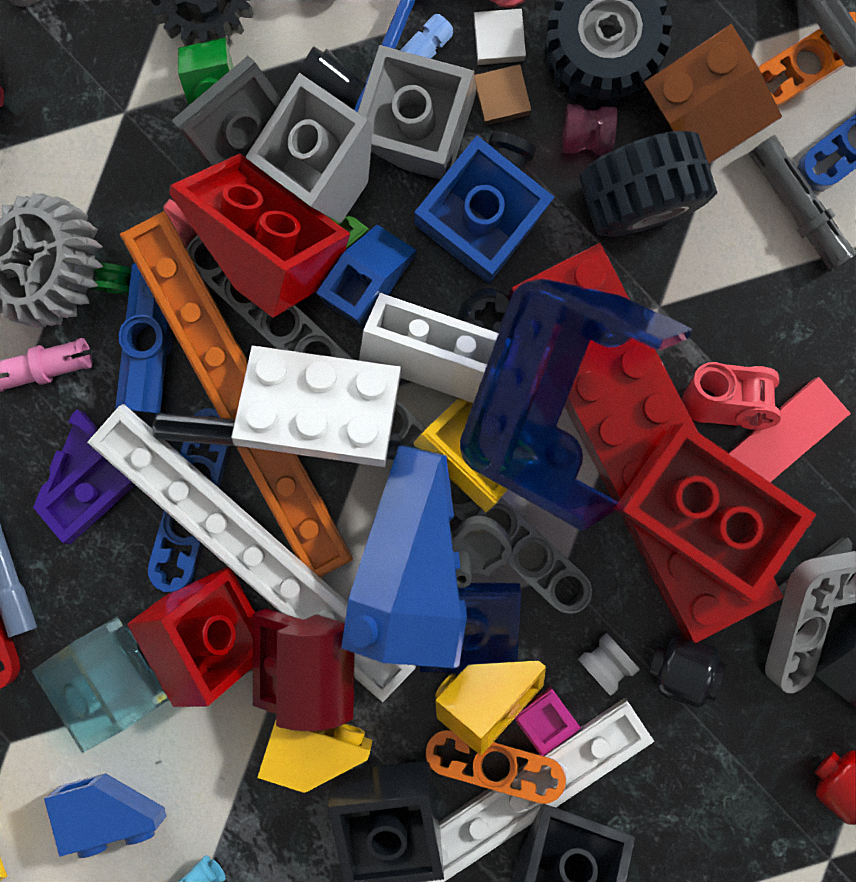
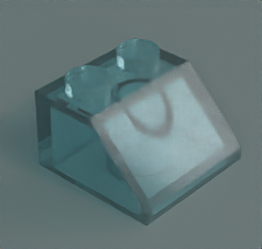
(100, 684)

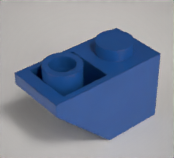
(363, 272)
(99, 812)

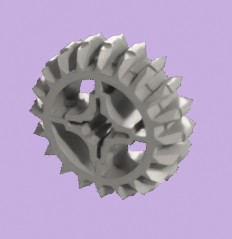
(44, 272)

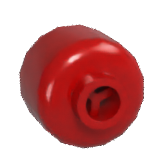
(838, 785)

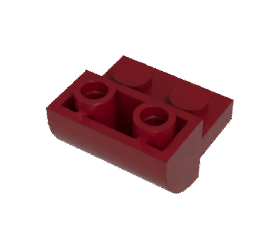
(302, 671)

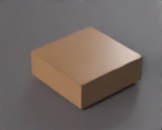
(502, 95)

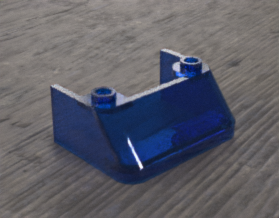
(527, 383)

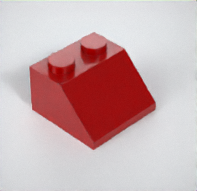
(198, 639)

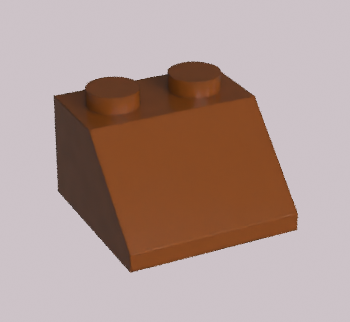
(715, 94)

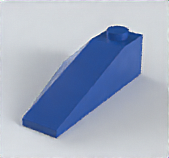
(406, 585)

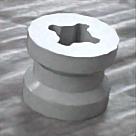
(608, 664)

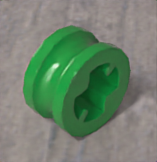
(112, 279)

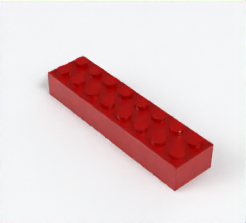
(622, 412)

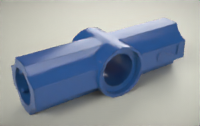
(142, 371)

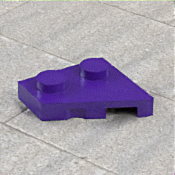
(79, 484)

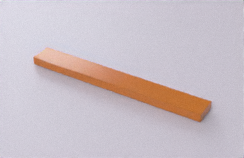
(222, 371)

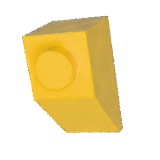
(487, 699)

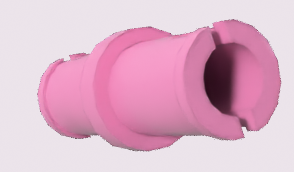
(43, 364)

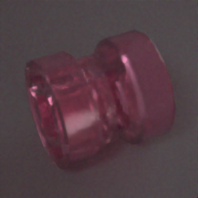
(589, 129)

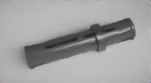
(803, 204)

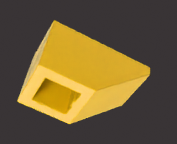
(312, 757)

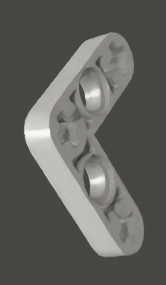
(809, 596)

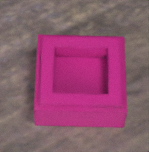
(546, 721)

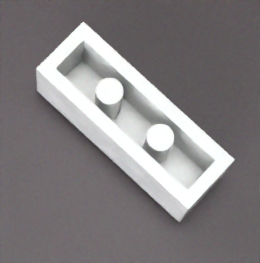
(427, 346)

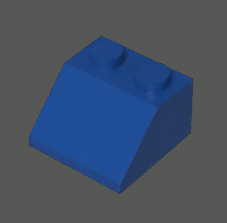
(482, 209)

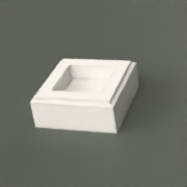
(499, 36)

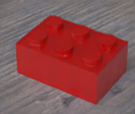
(715, 511)

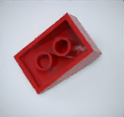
(260, 232)

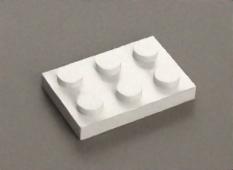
(317, 406)

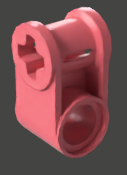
(742, 396)

